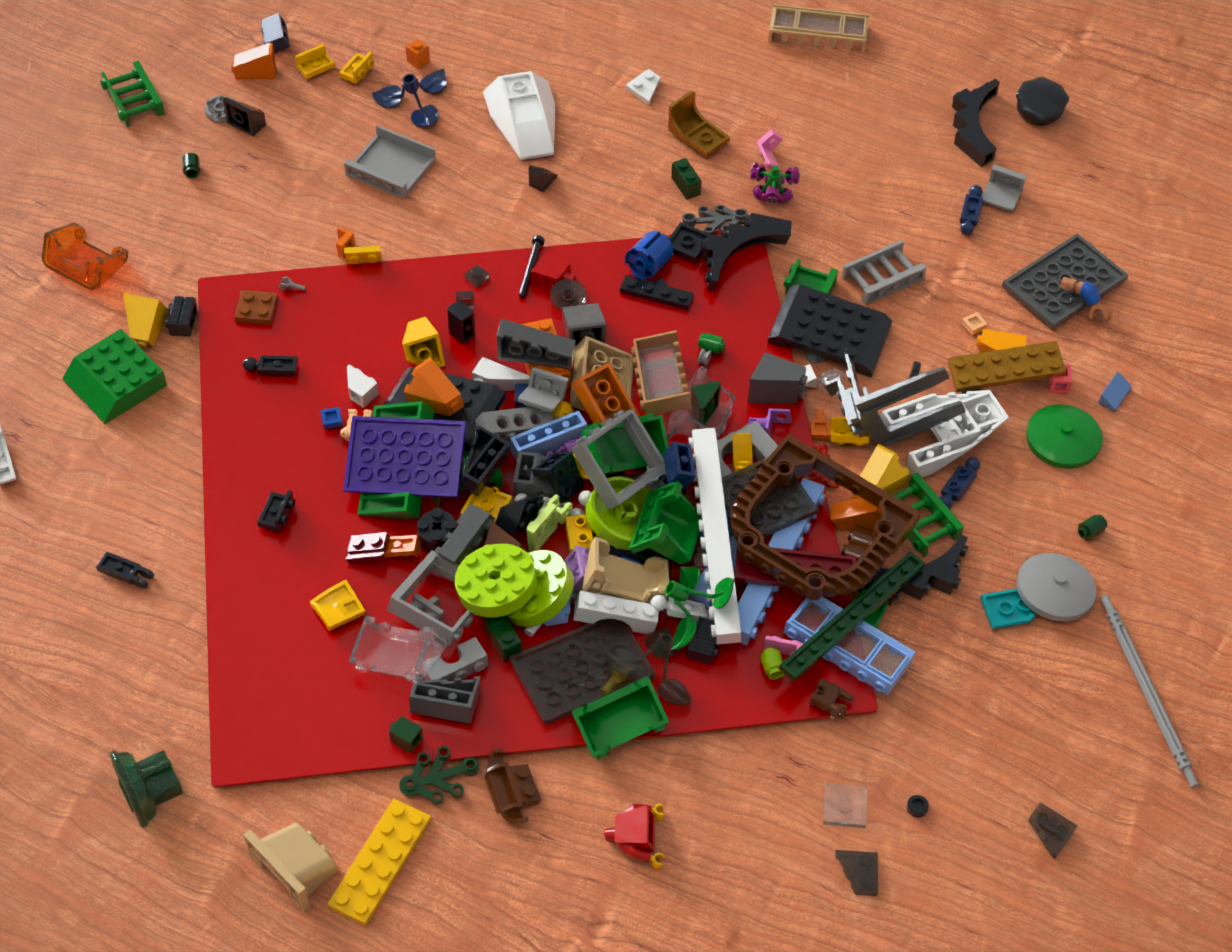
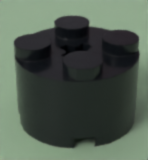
(433, 528)

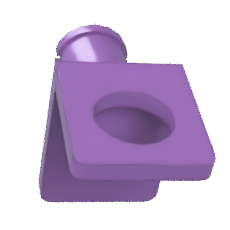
(767, 423)

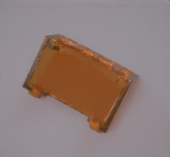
(75, 259)

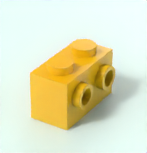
(578, 532)

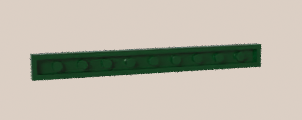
(851, 616)

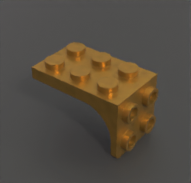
(693, 128)

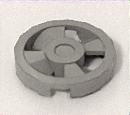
(215, 108)

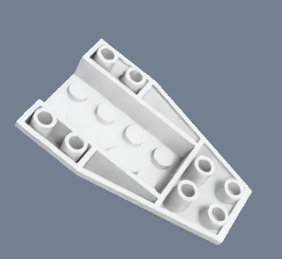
(523, 113)

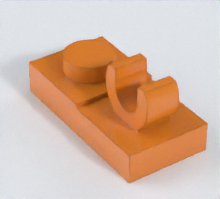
(403, 546)

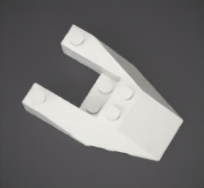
(954, 436)

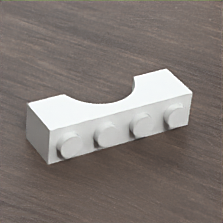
(595, 607)

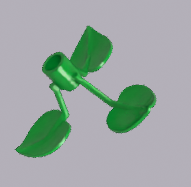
(680, 592)

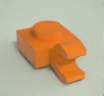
(819, 427)

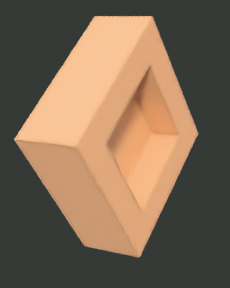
(974, 323)

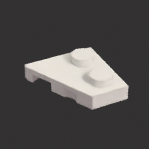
(644, 86)

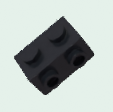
(276, 511)

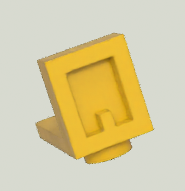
(742, 450)

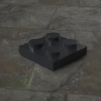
(687, 241)

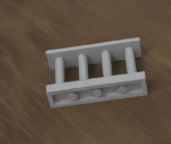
(884, 286)

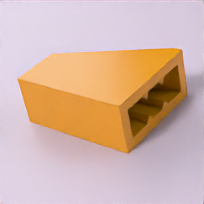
(997, 340)

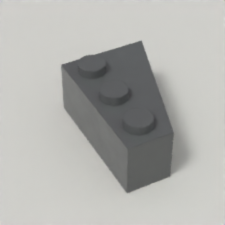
(468, 535)
(446, 699)

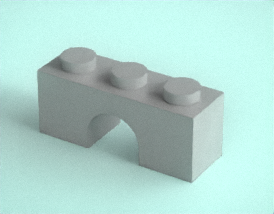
(472, 660)

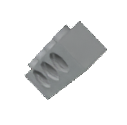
(508, 418)

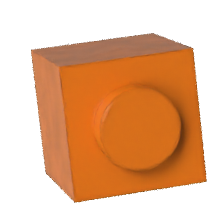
(417, 53)

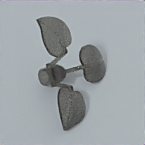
(660, 643)

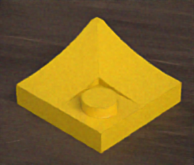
(337, 605)

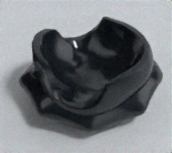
(1041, 101)

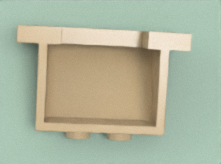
(294, 860)

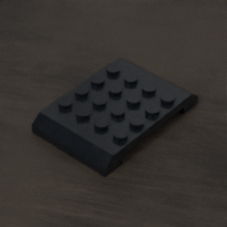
(831, 327)
(476, 396)

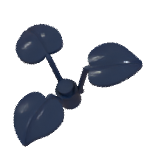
(433, 83)

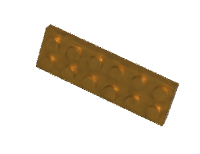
(1006, 366)

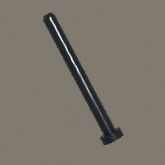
(538, 241)

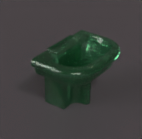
(145, 782)

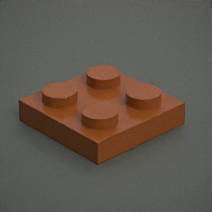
(256, 307)

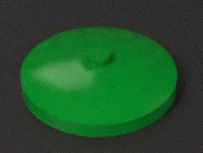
(1064, 436)

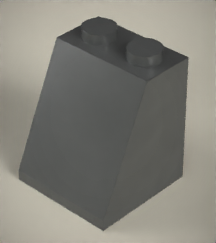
(584, 321)
(777, 381)

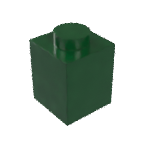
(405, 734)

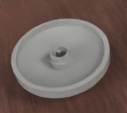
(1056, 587)

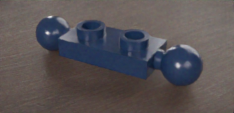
(971, 210)
(960, 481)

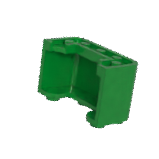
(616, 449)

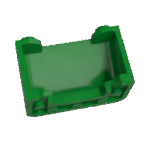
(620, 717)

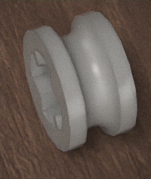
(704, 357)

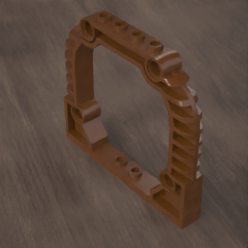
(796, 459)

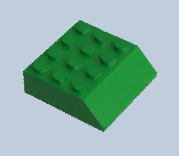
(114, 376)

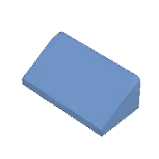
(1115, 392)

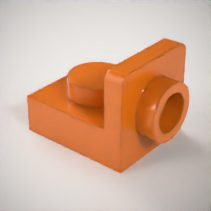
(345, 240)

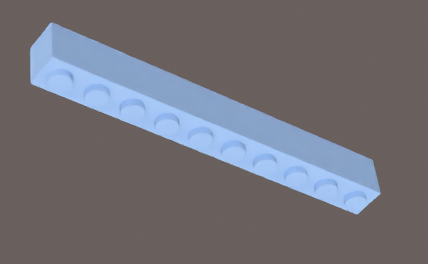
(759, 597)

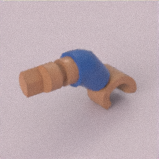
(1090, 294)

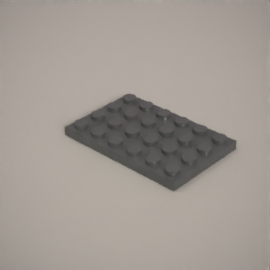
(1040, 281)

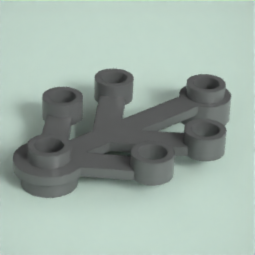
(716, 218)

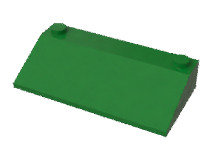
(396, 504)

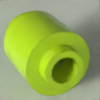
(771, 661)

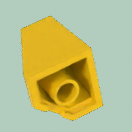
(144, 318)
(422, 342)
(885, 471)

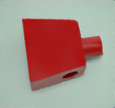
(550, 270)

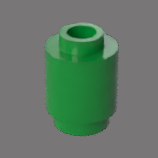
(711, 343)

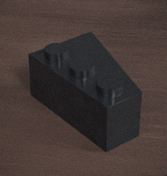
(484, 460)

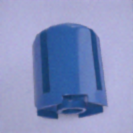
(649, 255)

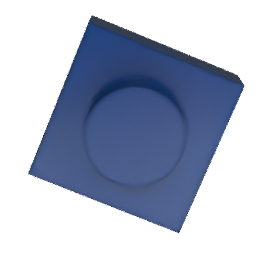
(331, 418)

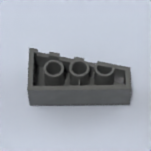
(533, 346)

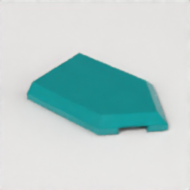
(1006, 609)

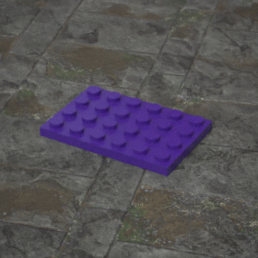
(405, 456)

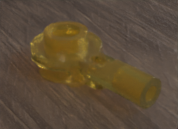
(616, 677)

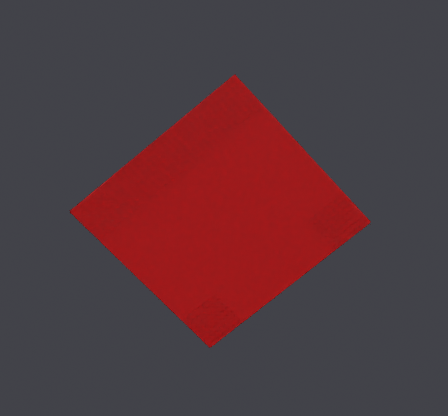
(276, 675)

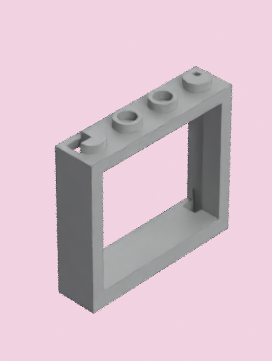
(644, 445)
(418, 618)

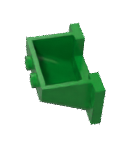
(667, 524)

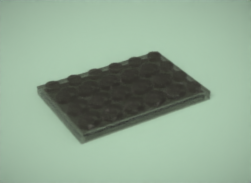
(574, 668)

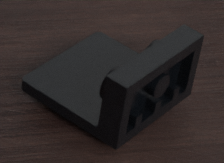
(563, 474)

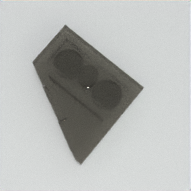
(1051, 828)
(860, 870)

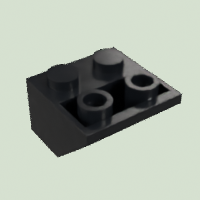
(518, 514)

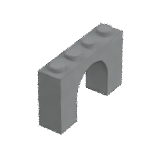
(761, 445)

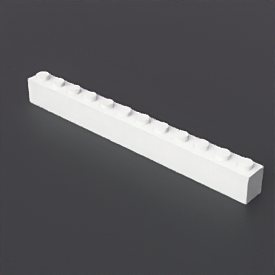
(715, 532)

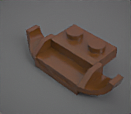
(510, 787)

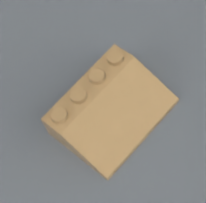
(593, 354)

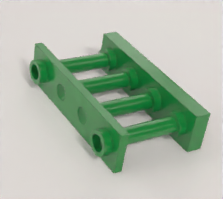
(143, 83)
(939, 511)

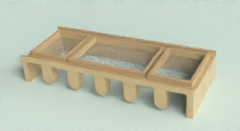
(819, 24)

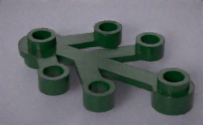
(436, 777)

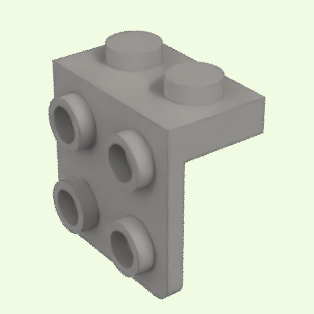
(1003, 188)
(544, 390)

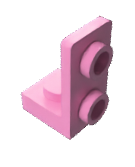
(767, 144)
(784, 646)

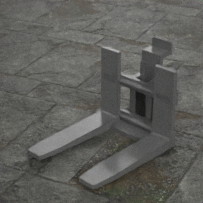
(862, 408)

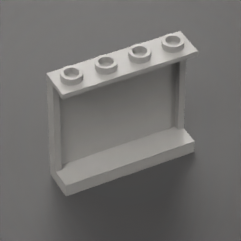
(391, 163)

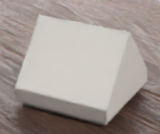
(812, 380)

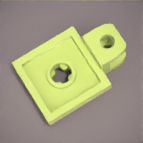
(546, 523)

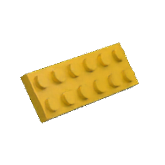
(379, 862)

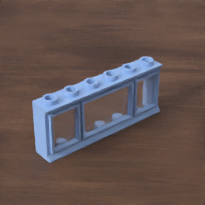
(863, 652)

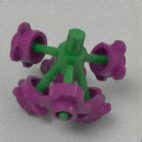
(774, 179)

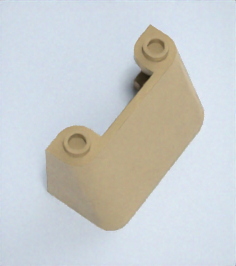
(624, 578)

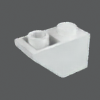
(361, 387)

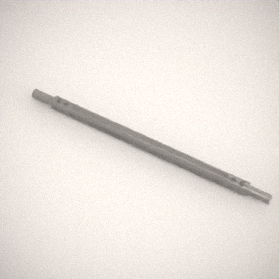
(1150, 693)

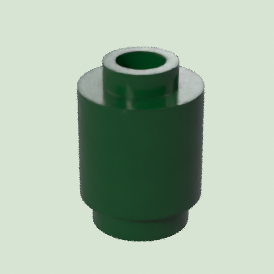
(191, 165)
(1092, 527)

